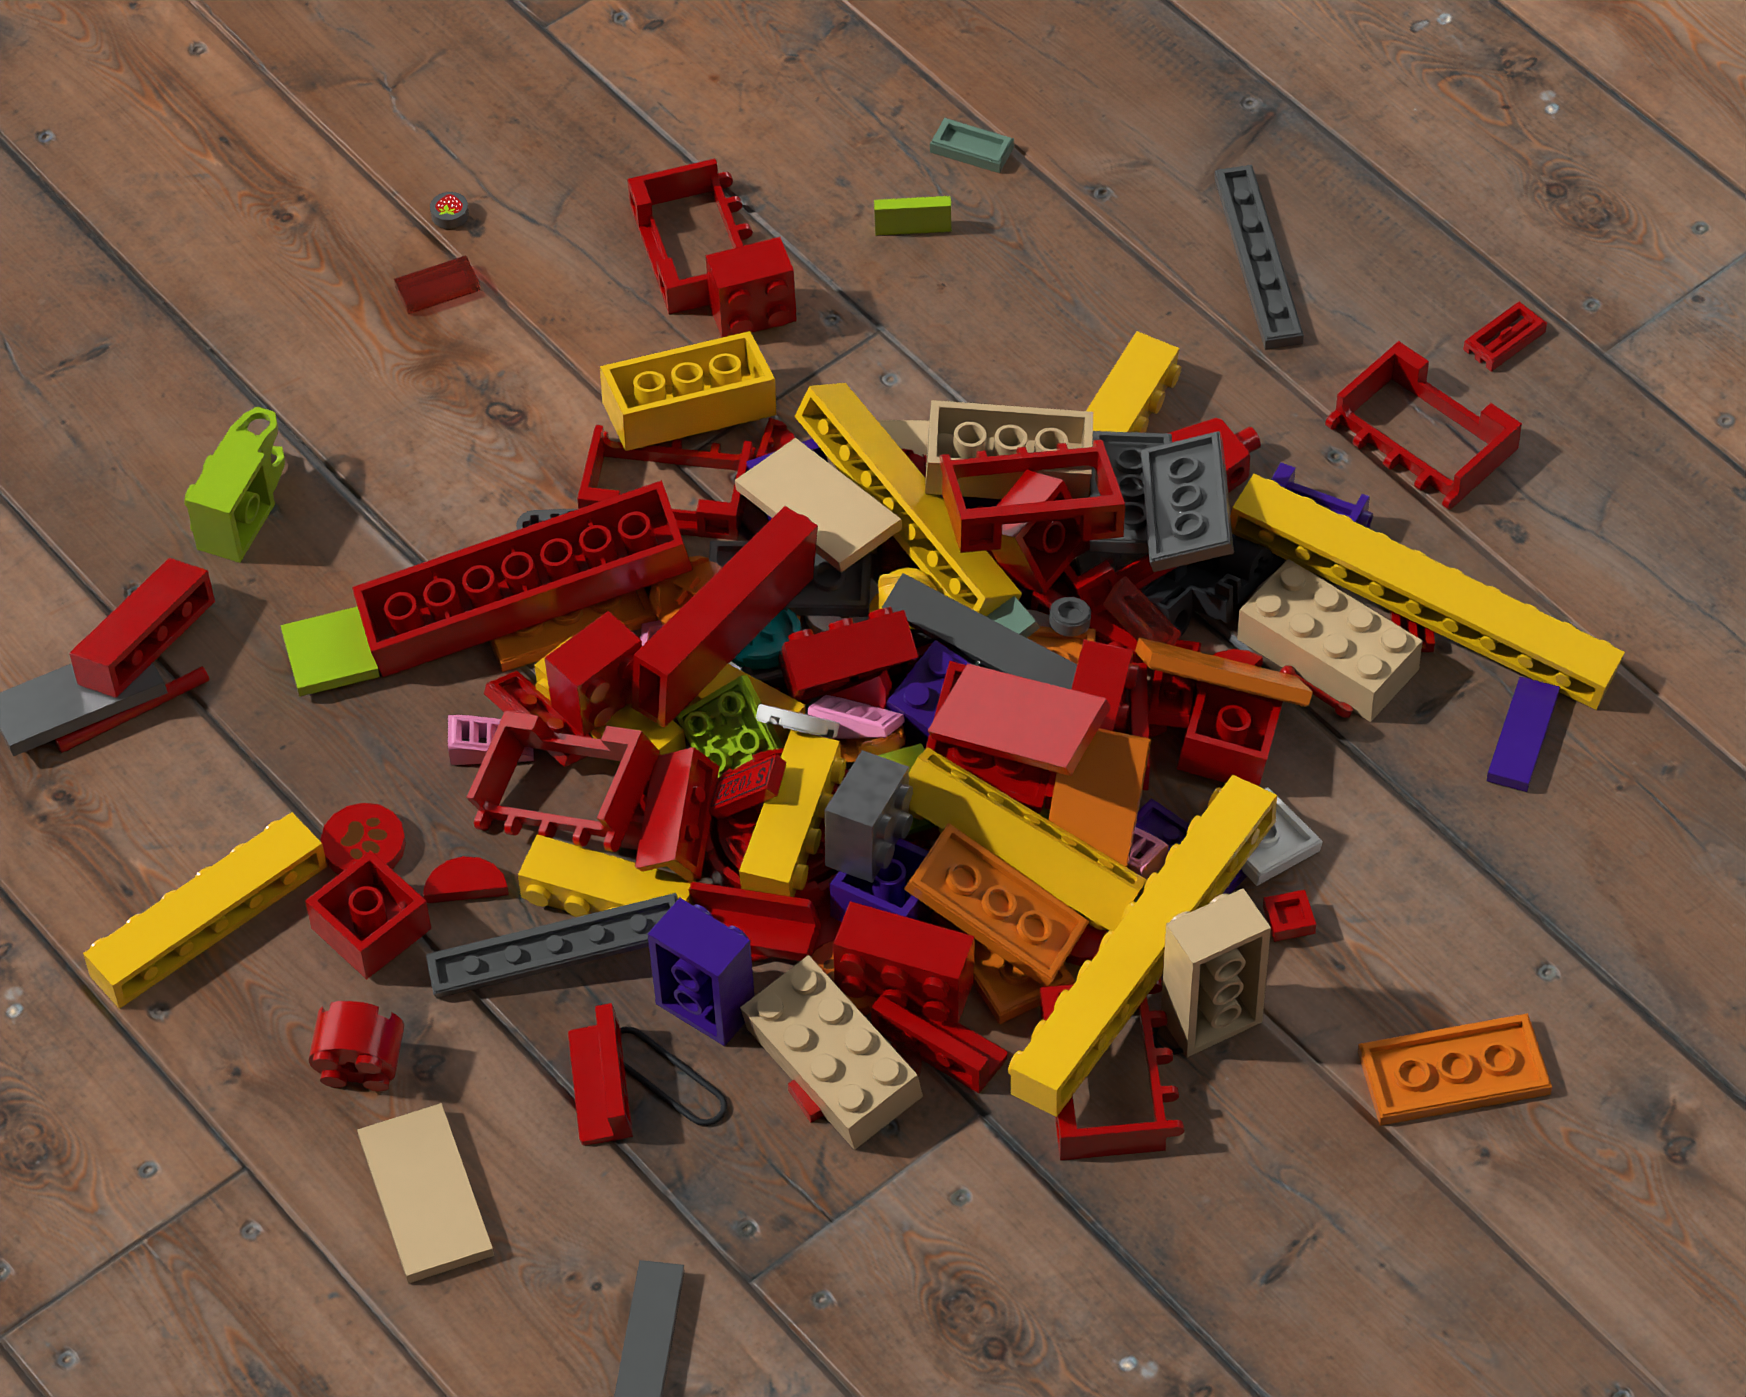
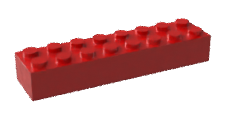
(521, 579)

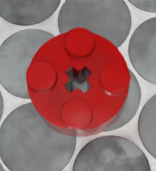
(356, 1045)

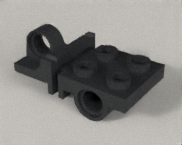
(1212, 584)

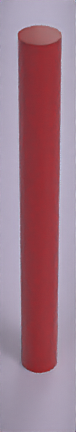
(174, 688)

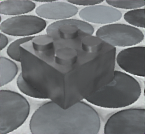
(868, 816)

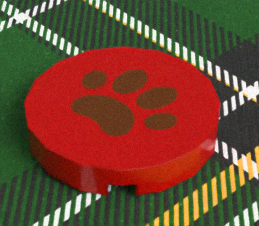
(360, 829)

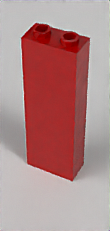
(723, 616)

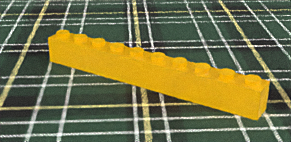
(1425, 591)
(1133, 955)

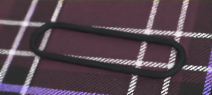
(704, 1122)

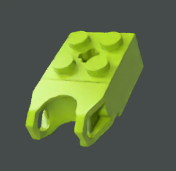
(236, 488)

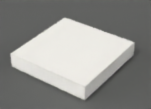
(1282, 847)

